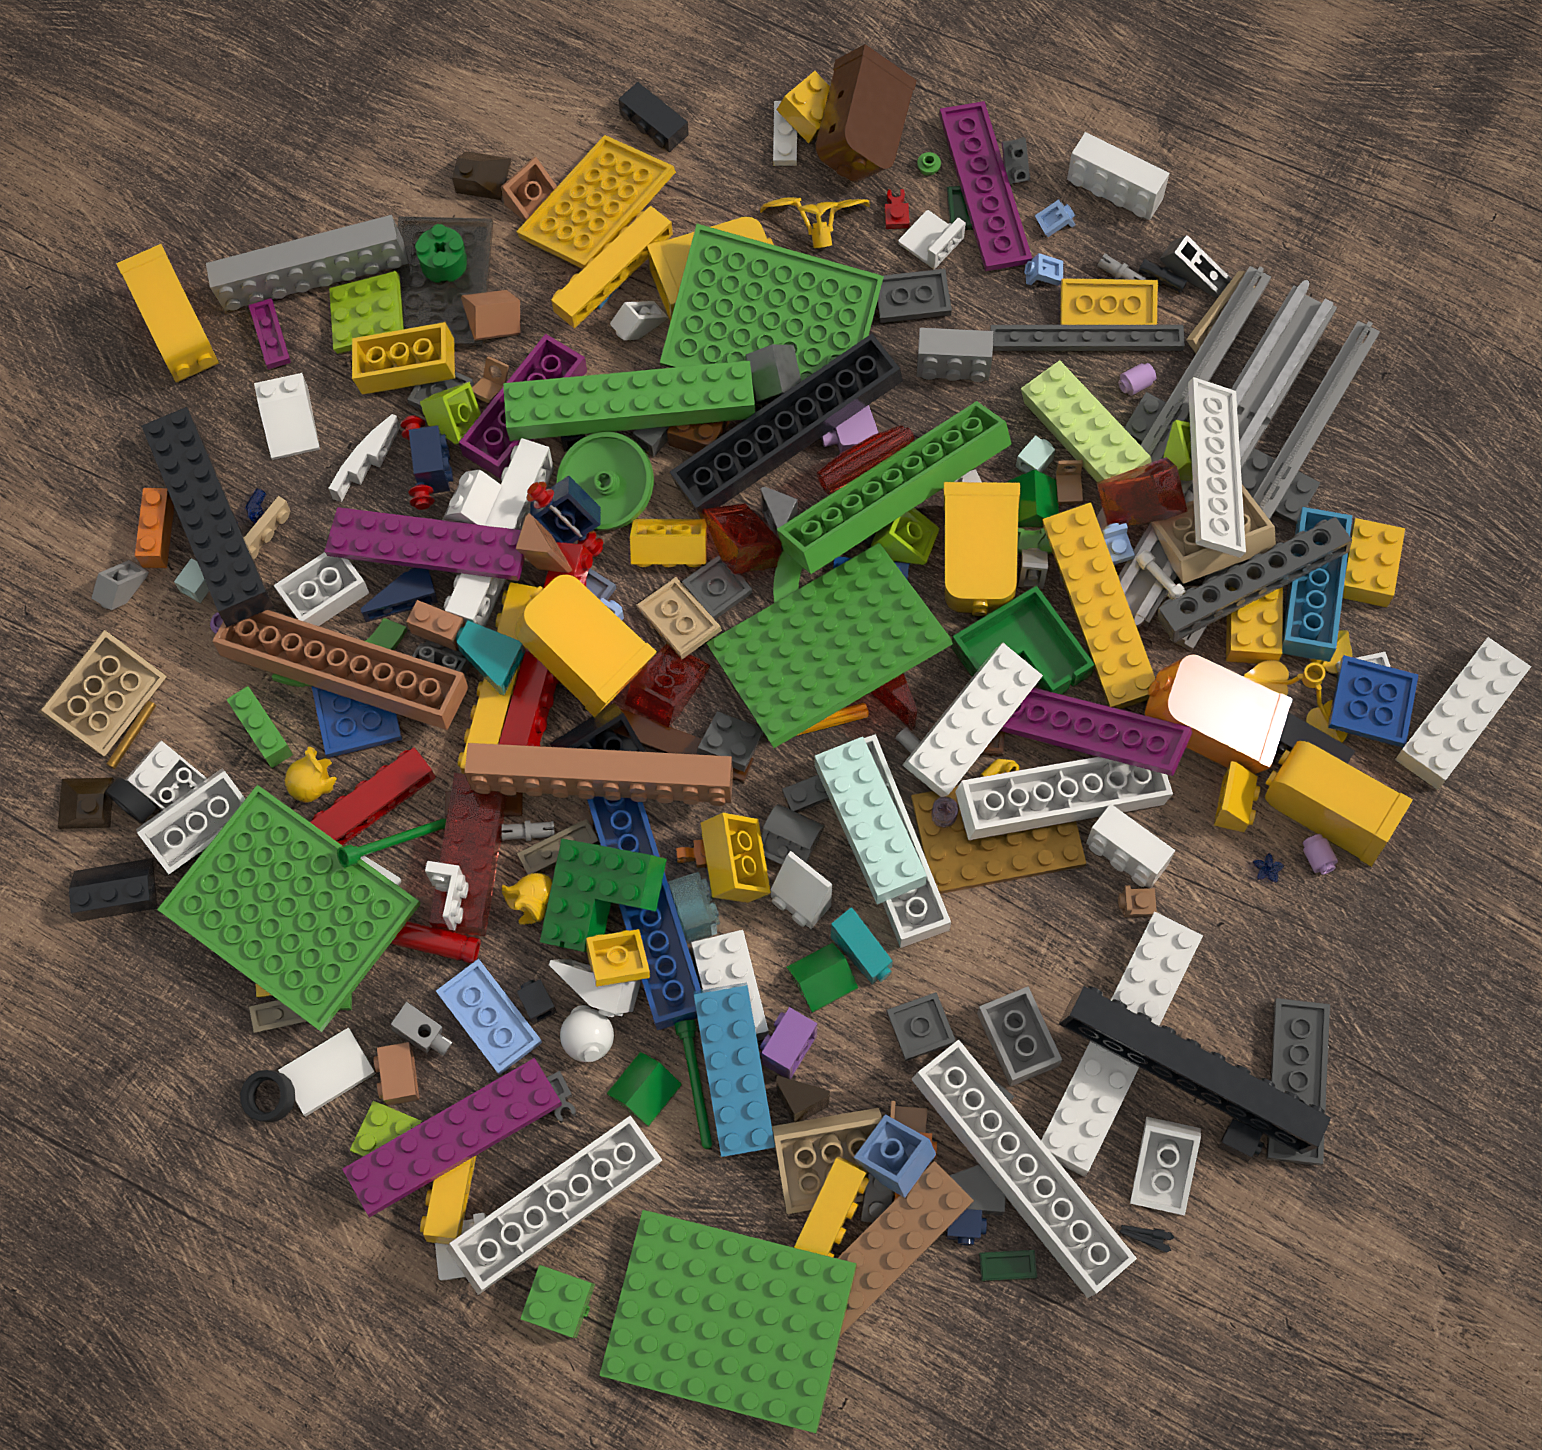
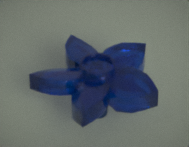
(1268, 868)

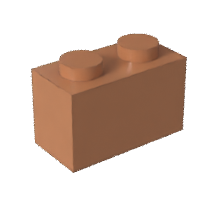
(435, 624)
(397, 1074)

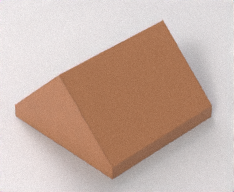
(527, 189)
(492, 314)
(540, 547)

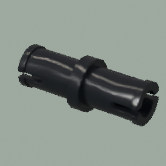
(1163, 275)

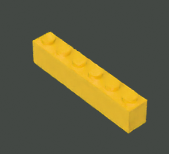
(610, 267)

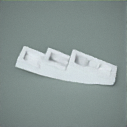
(370, 451)

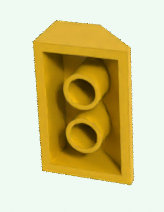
(668, 542)

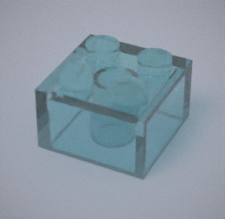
(695, 912)

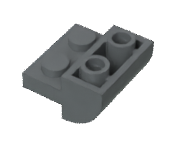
(442, 656)
(789, 832)

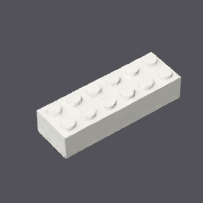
(1462, 713)
(972, 720)

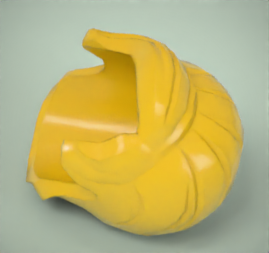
(309, 777)
(530, 896)

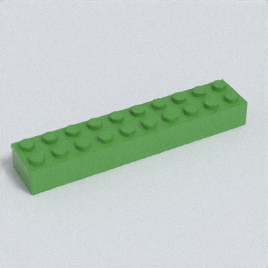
(629, 400)
(894, 487)

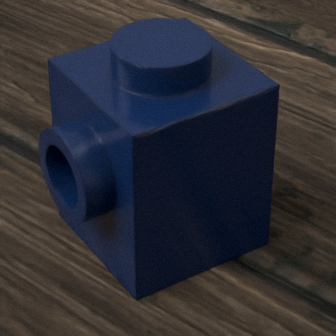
(967, 1228)

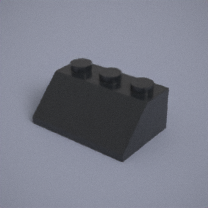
(599, 734)
(113, 890)

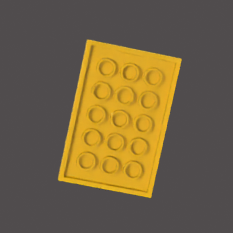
(596, 201)

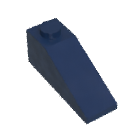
(401, 595)

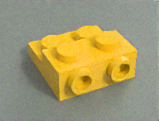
(617, 957)

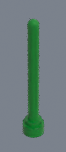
(350, 855)
(686, 1032)

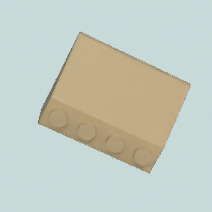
(1194, 561)
(102, 693)
(810, 1148)

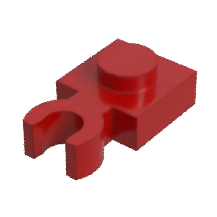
(896, 211)

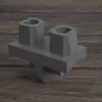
(1016, 160)

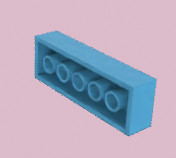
(1315, 598)
(734, 1069)

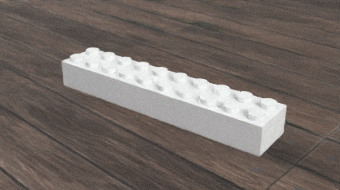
(1104, 1077)
(1024, 1169)

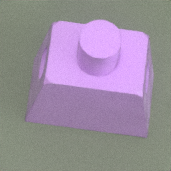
(851, 431)

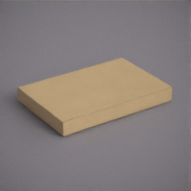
(678, 618)

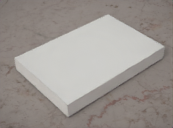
(327, 1071)

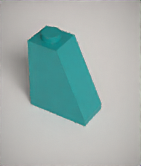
(491, 654)
(861, 946)

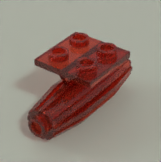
(863, 457)

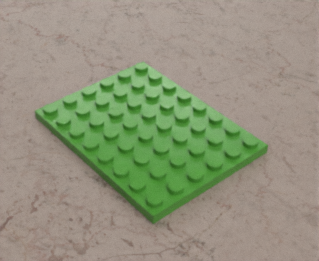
(757, 295)
(828, 644)
(287, 909)
(729, 1320)

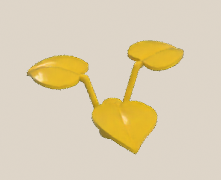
(820, 232)
(1274, 676)

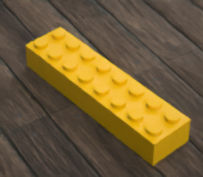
(1100, 606)

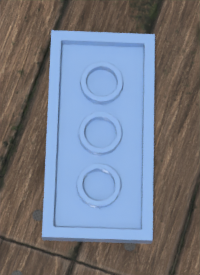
(489, 1016)

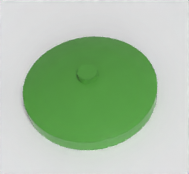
(612, 474)

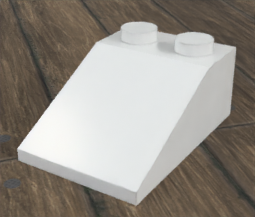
(287, 416)
(473, 498)
(801, 891)
(609, 999)
(1165, 1165)

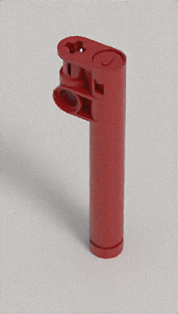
(438, 942)

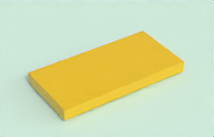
(1108, 302)

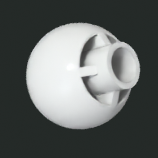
(586, 1034)

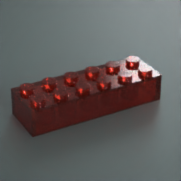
(473, 844)

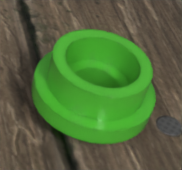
(929, 169)

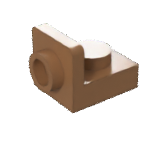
(1137, 902)

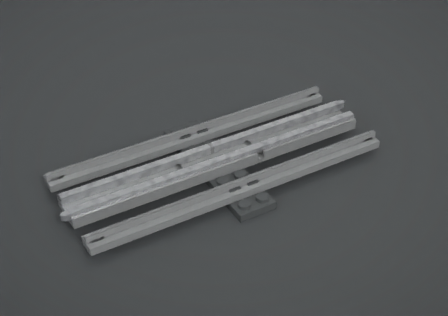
(1259, 392)

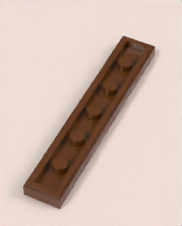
(668, 740)

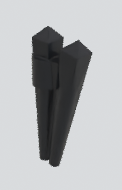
(1148, 1236)

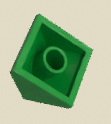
(1037, 498)
(823, 977)
(644, 1088)

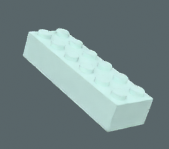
(870, 820)

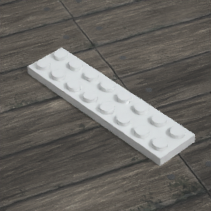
(1216, 468)

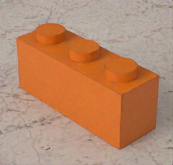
(154, 528)

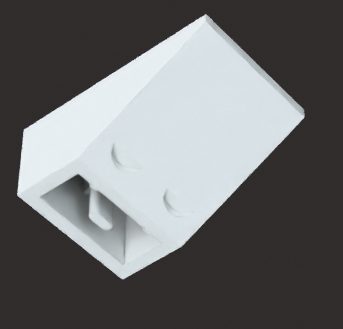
(164, 776)

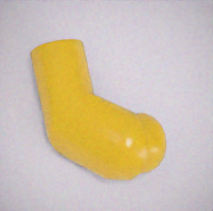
(1000, 766)

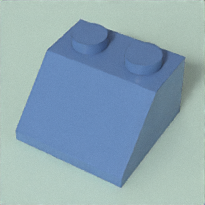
(895, 1155)

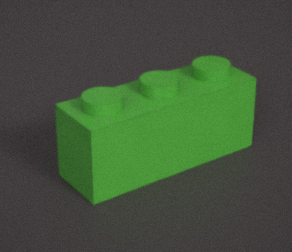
(259, 727)

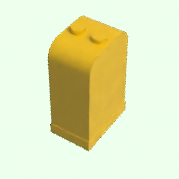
(669, 257)
(168, 313)
(980, 545)
(581, 642)
(1336, 800)

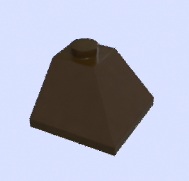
(480, 175)
(85, 803)

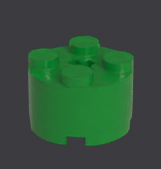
(441, 254)

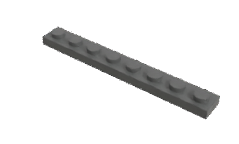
(1088, 337)

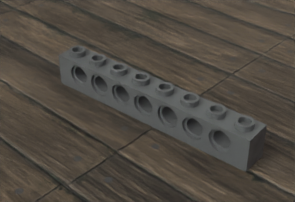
(1180, 625)

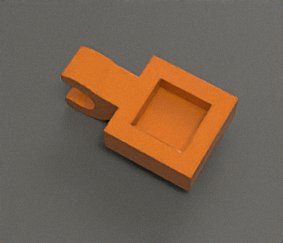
(688, 854)

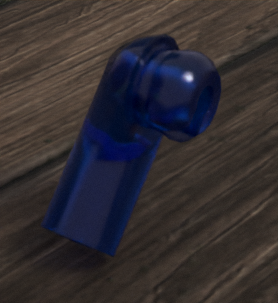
(254, 507)

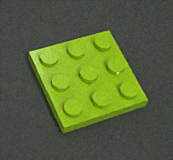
(365, 309)

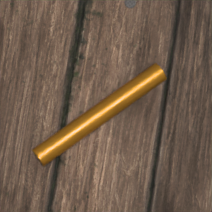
(131, 735)

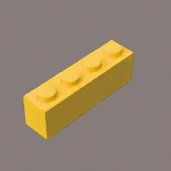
(448, 1204)
(833, 1207)

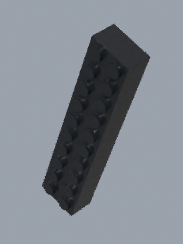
(787, 425)
(207, 517)
(1195, 1070)

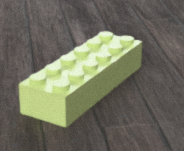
(1082, 424)

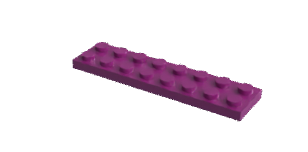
(985, 186)
(425, 543)
(1100, 731)
(451, 1137)

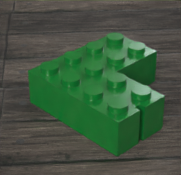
(1035, 634)
(588, 882)

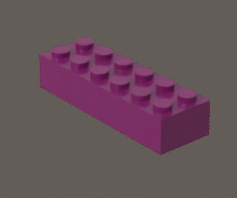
(488, 438)

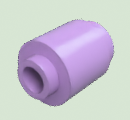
(1137, 379)
(1320, 854)

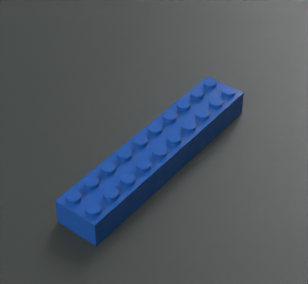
(672, 973)

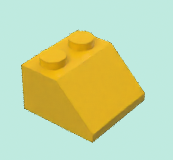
(1236, 798)

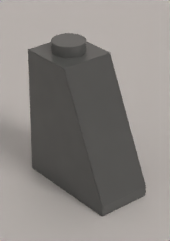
(982, 1190)

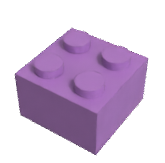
(788, 1043)

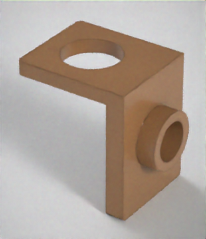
(490, 385)
(1069, 482)
(909, 1116)

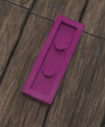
(269, 333)

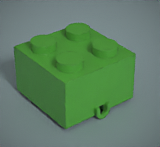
(558, 1301)

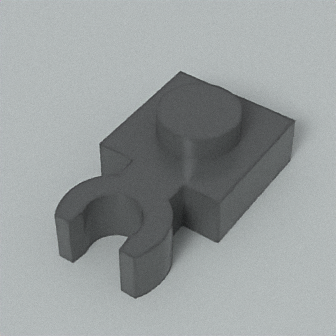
(563, 1092)

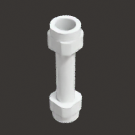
(1146, 560)

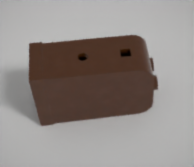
(864, 114)

